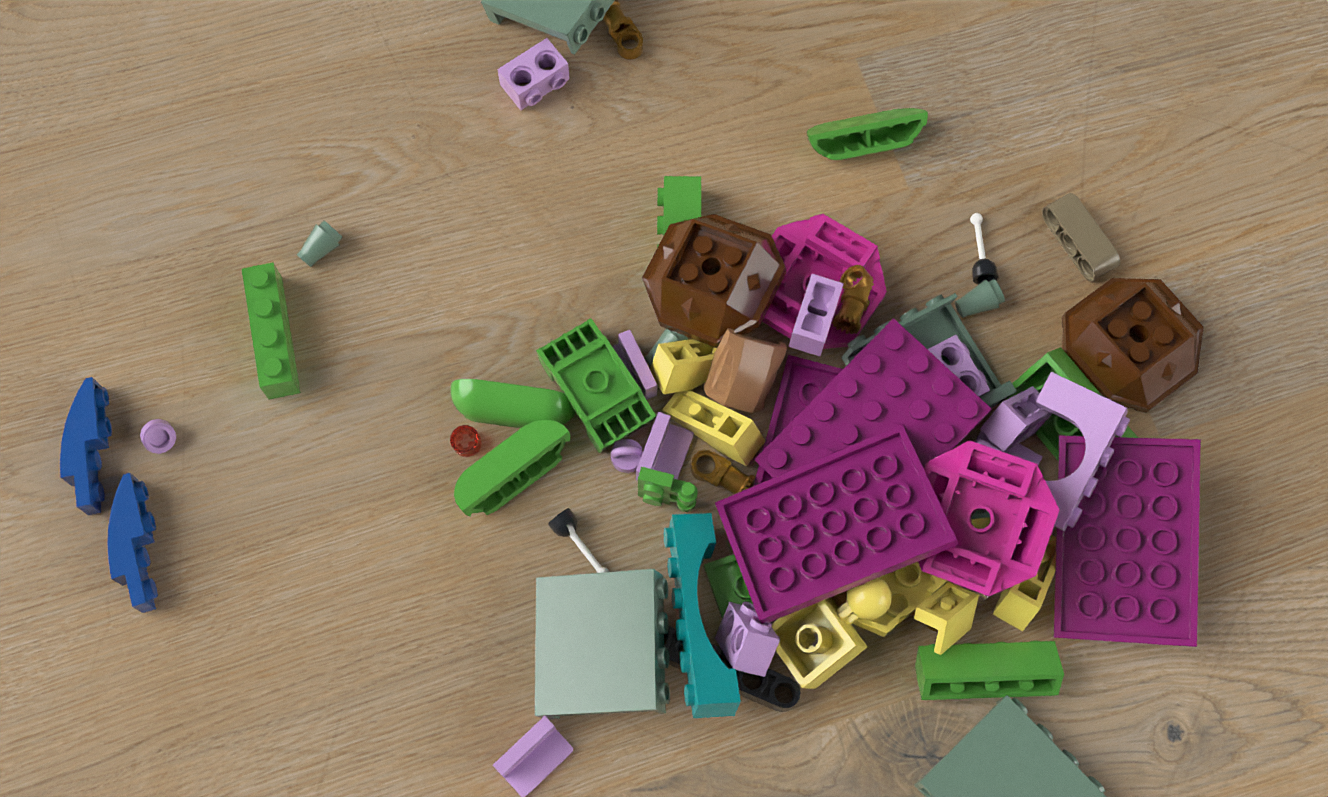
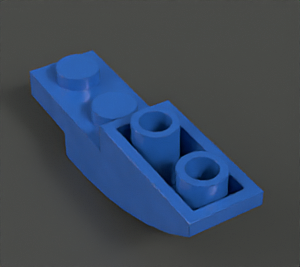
(83, 435)
(128, 531)

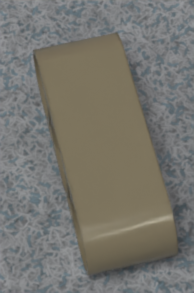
(1080, 237)

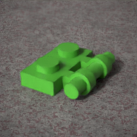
(661, 487)

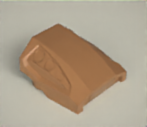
(743, 371)

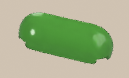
(867, 133)
(508, 403)
(511, 467)

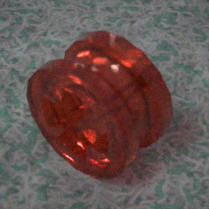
(473, 446)

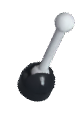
(983, 268)
(565, 525)

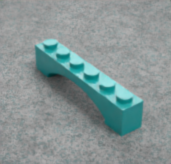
(711, 685)

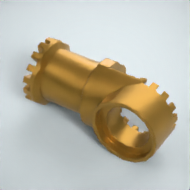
(622, 29)
(853, 299)
(723, 474)

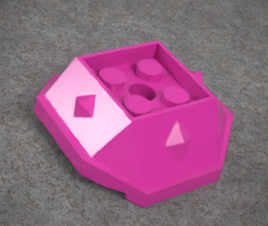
(826, 250)
(1020, 514)

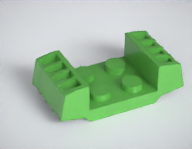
(596, 384)

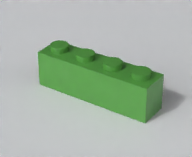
(679, 200)
(270, 331)
(989, 670)

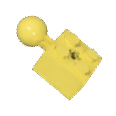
(837, 637)

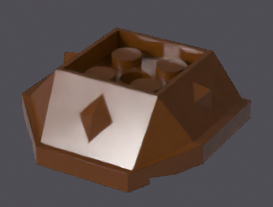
(706, 304)
(1125, 370)

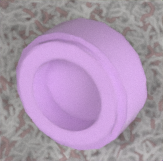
(158, 436)
(626, 455)

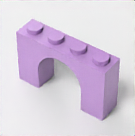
(1099, 422)

